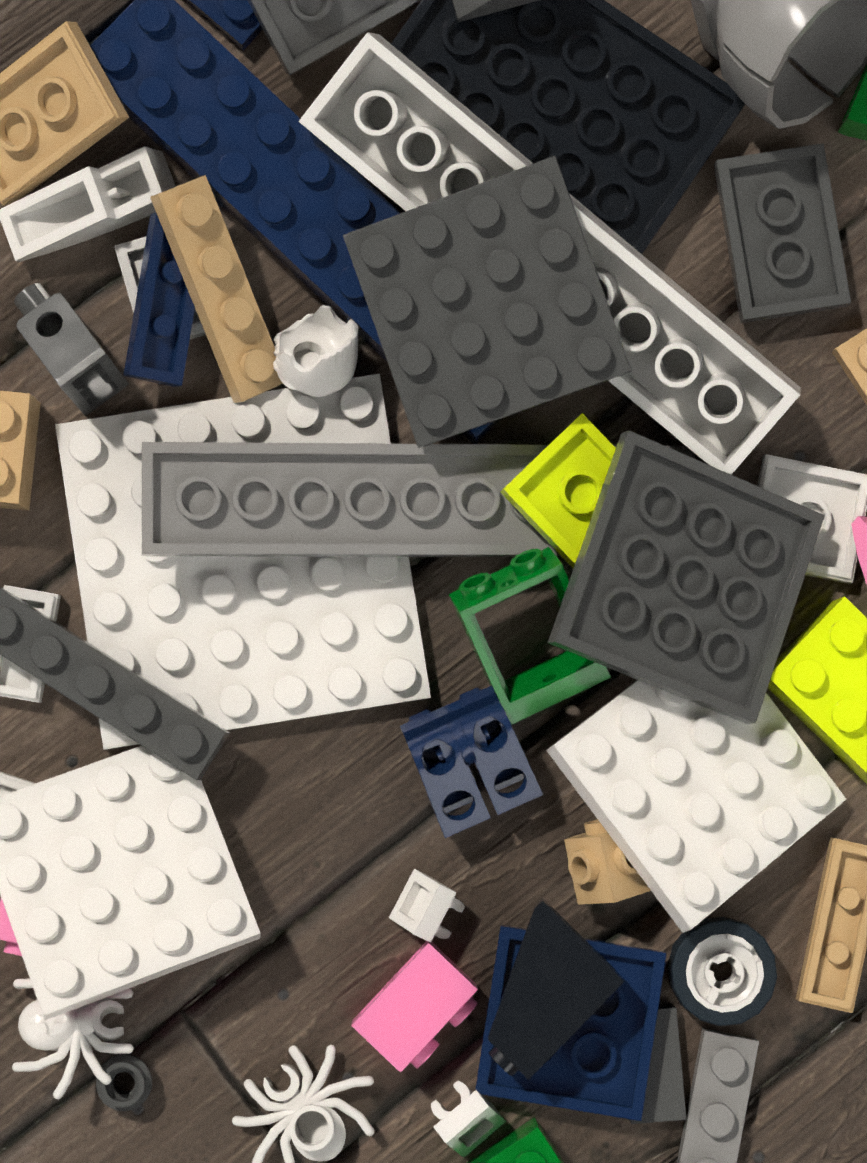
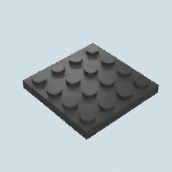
(487, 302)
(687, 578)

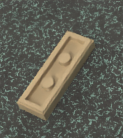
(837, 930)

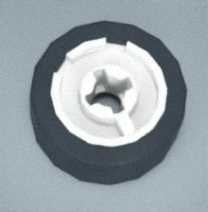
(751, 976)

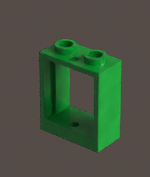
(546, 682)

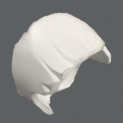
(317, 353)

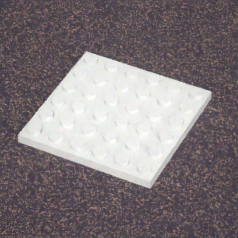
(238, 633)

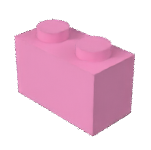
(416, 1007)

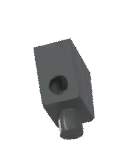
(67, 348)

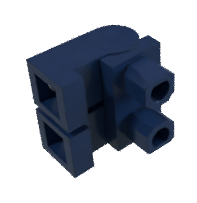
(463, 735)

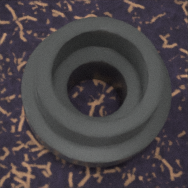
(119, 1099)

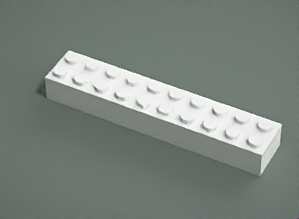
(682, 358)

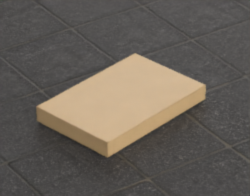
(52, 110)

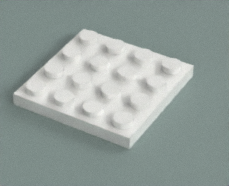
(695, 792)
(116, 879)

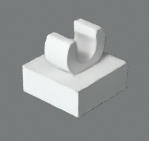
(424, 906)
(468, 1122)

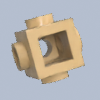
(600, 868)

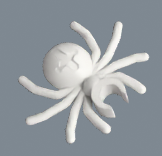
(71, 1032)
(305, 1111)

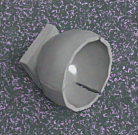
(760, 37)

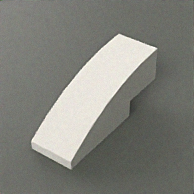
(86, 204)

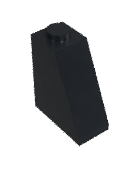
(549, 993)

